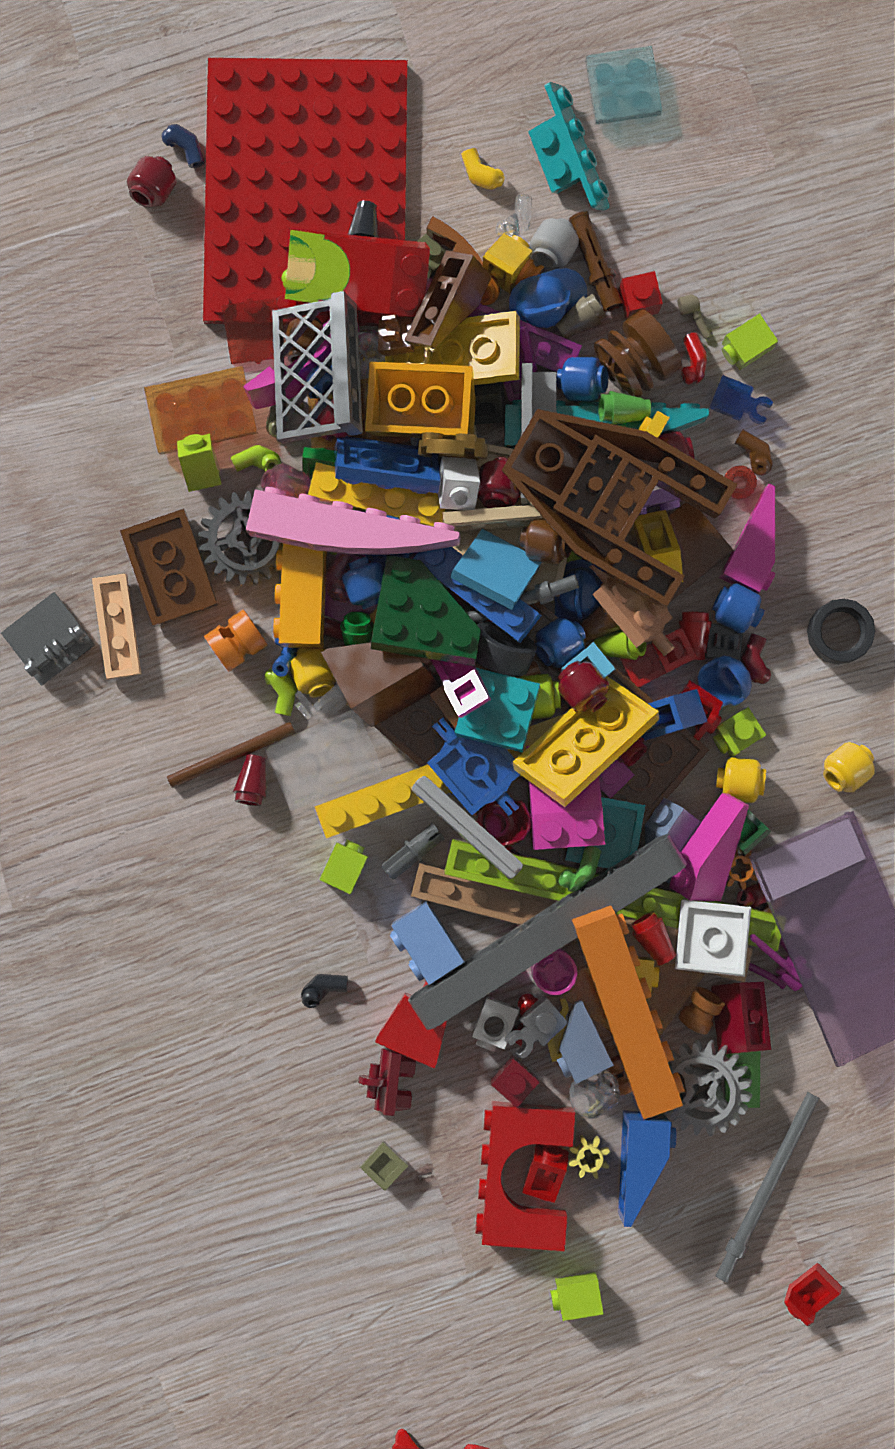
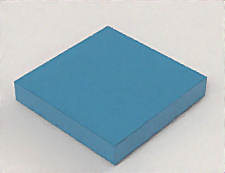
(495, 569)

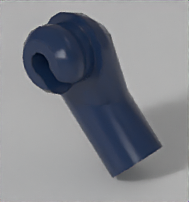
(186, 140)

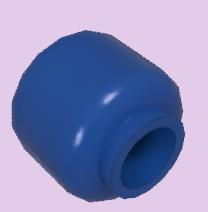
(582, 379)
(363, 582)
(738, 608)
(559, 642)

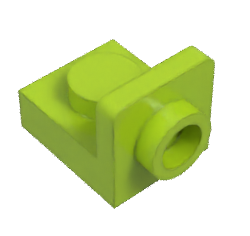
(738, 732)

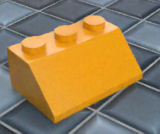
(420, 399)

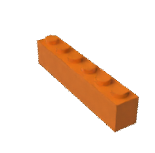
(627, 1011)

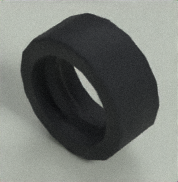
(866, 626)
(502, 652)

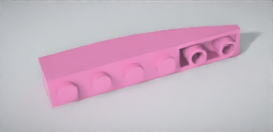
(340, 528)

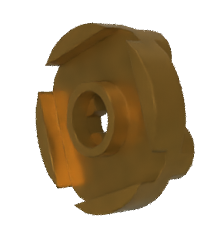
(463, 446)

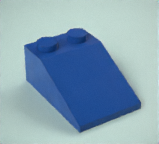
(642, 1159)

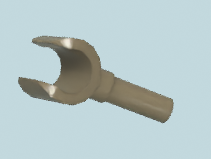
(691, 304)

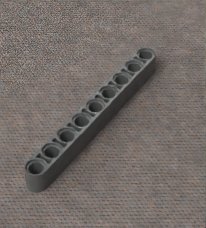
(545, 932)

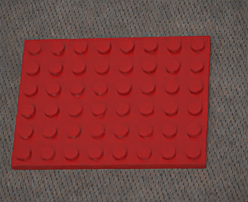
(296, 152)

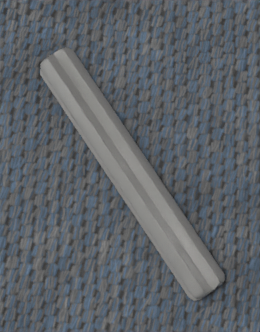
(467, 827)

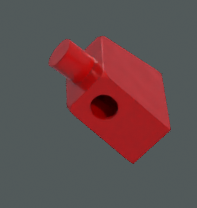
(408, 1036)

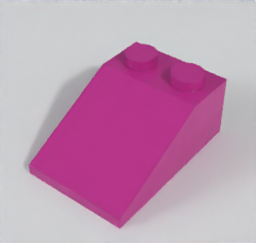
(567, 826)

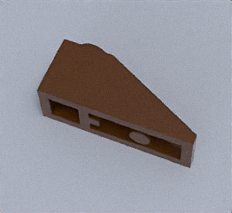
(449, 299)

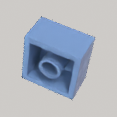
(427, 943)

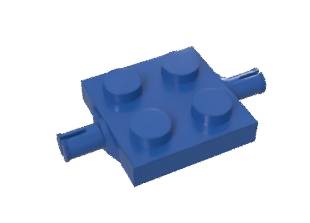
(474, 770)

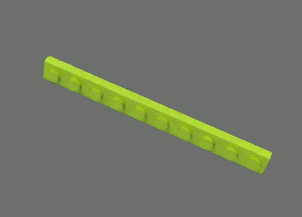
(542, 880)

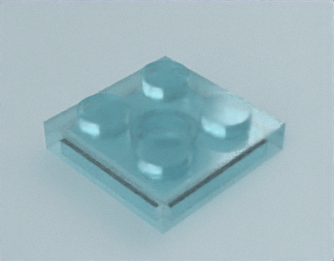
(623, 85)

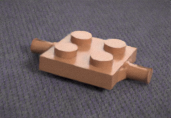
(633, 614)

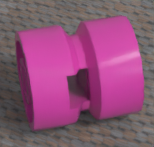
(555, 973)

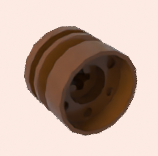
(642, 351)

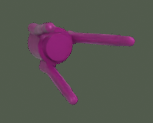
(785, 969)

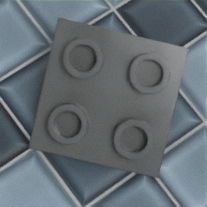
(47, 639)

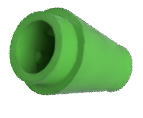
(622, 408)

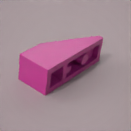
(755, 550)
(711, 851)

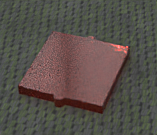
(250, 330)

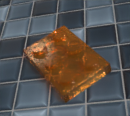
(201, 406)

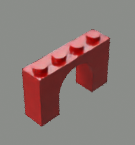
(503, 1219)

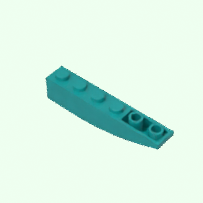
(680, 418)

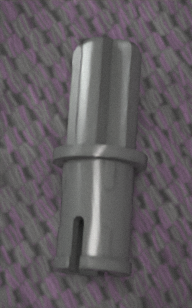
(412, 851)

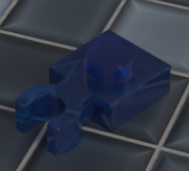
(735, 398)

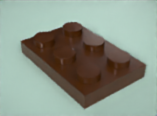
(169, 567)

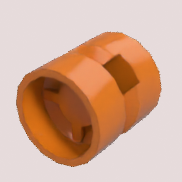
(236, 640)

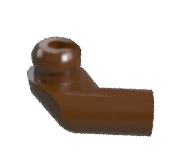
(758, 450)

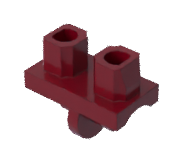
(384, 1079)

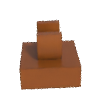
(392, 333)

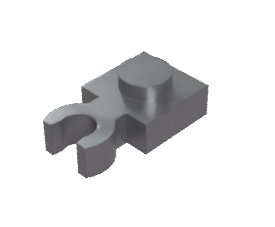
(540, 1024)

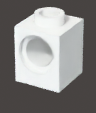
(458, 483)
(500, 1009)

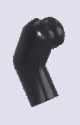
(320, 986)

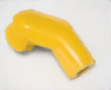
(481, 174)

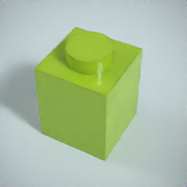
(748, 342)
(198, 462)
(344, 866)
(577, 1296)

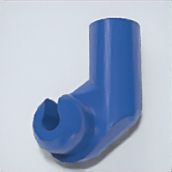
(283, 662)

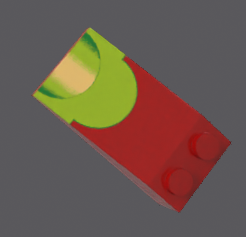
(372, 271)

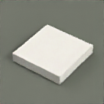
(712, 938)

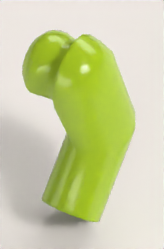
(257, 456)
(285, 689)

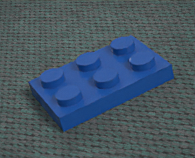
(385, 465)

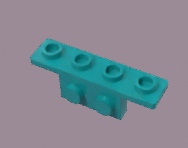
(564, 151)

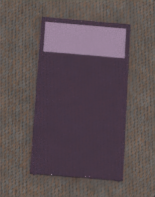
(836, 931)

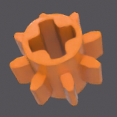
(745, 874)

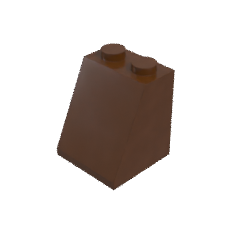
(379, 681)

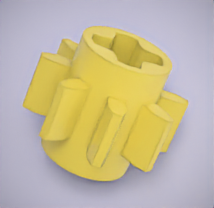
(598, 1158)

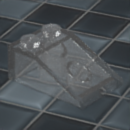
(324, 759)

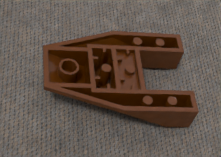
(593, 484)

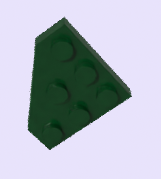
(421, 616)

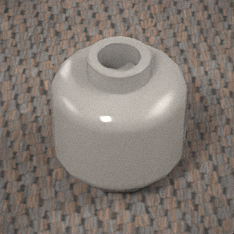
(554, 243)

